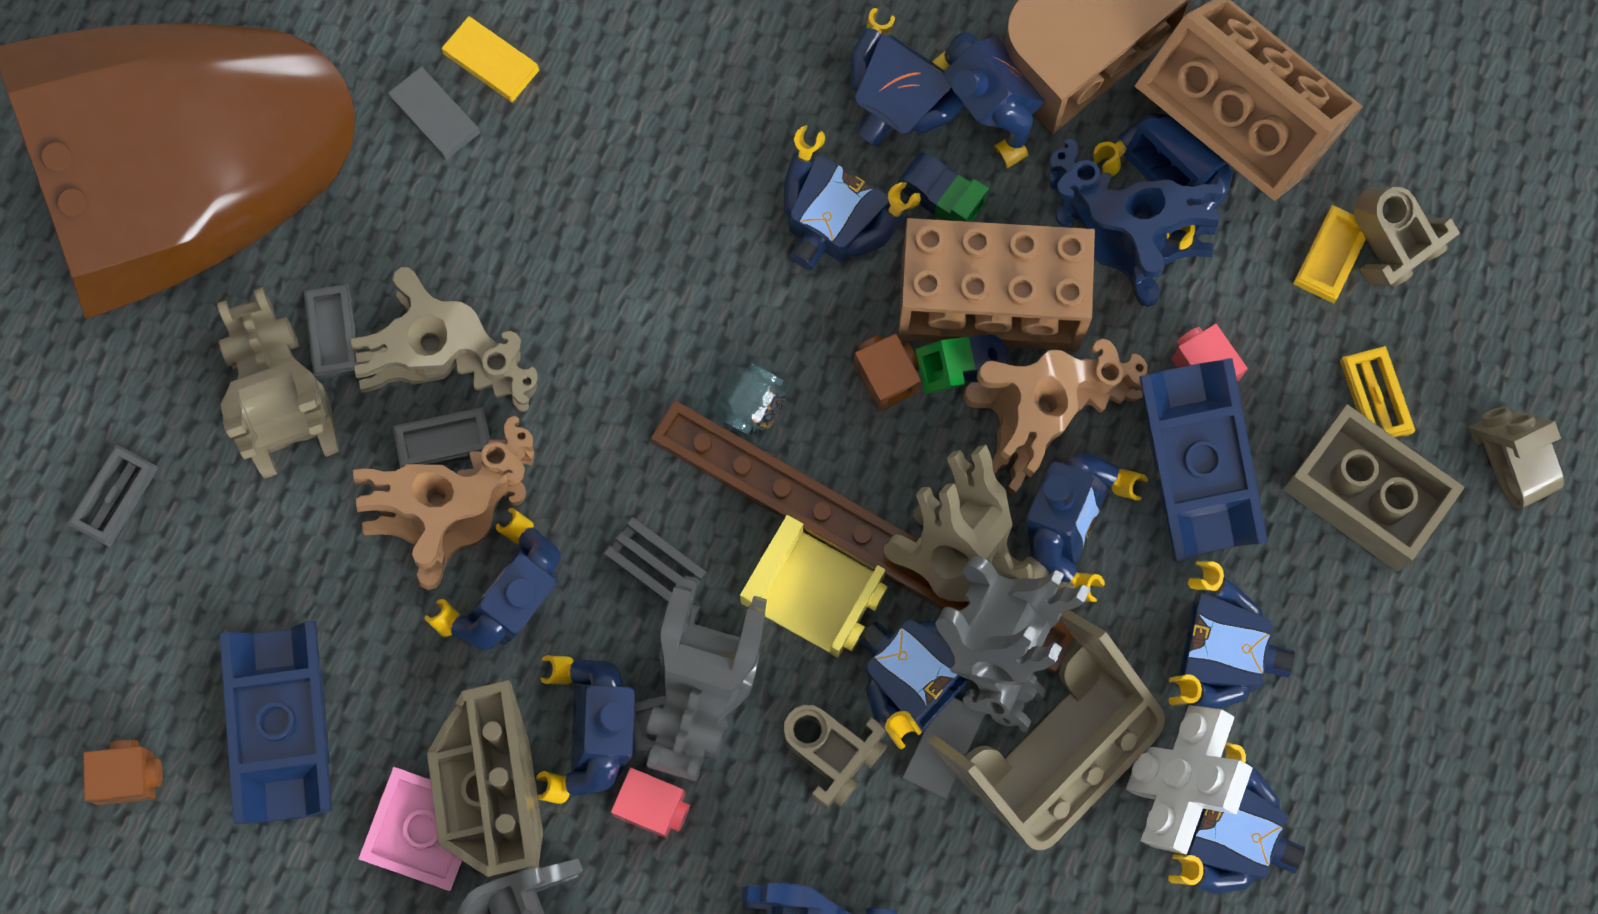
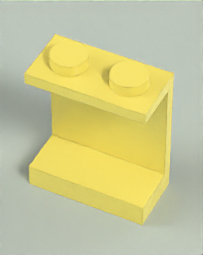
(814, 589)

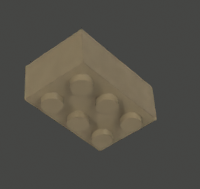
(1373, 488)

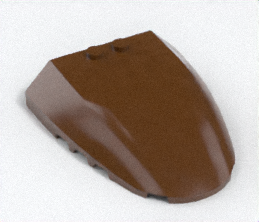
(172, 145)

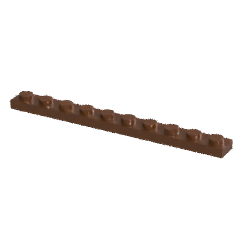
(794, 494)

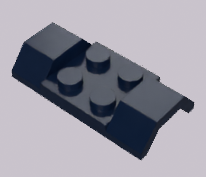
(1202, 458)
(275, 725)

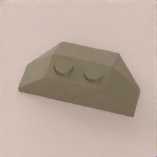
(486, 784)

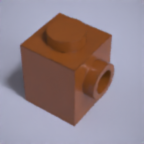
(887, 370)
(121, 774)

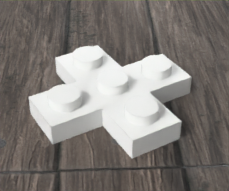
(1188, 779)

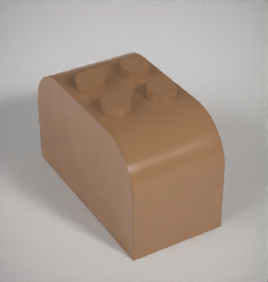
(1085, 47)

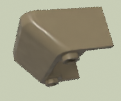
(1073, 751)

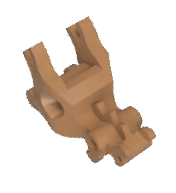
(1042, 399)
(444, 508)

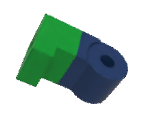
(943, 190)
(953, 360)

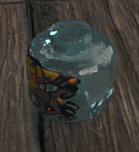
(752, 398)

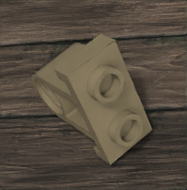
(1400, 238)
(1520, 454)
(836, 752)

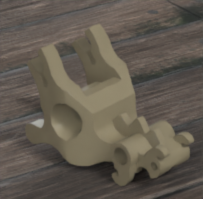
(435, 340)
(274, 394)
(966, 524)

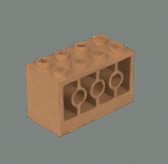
(1247, 96)
(996, 280)

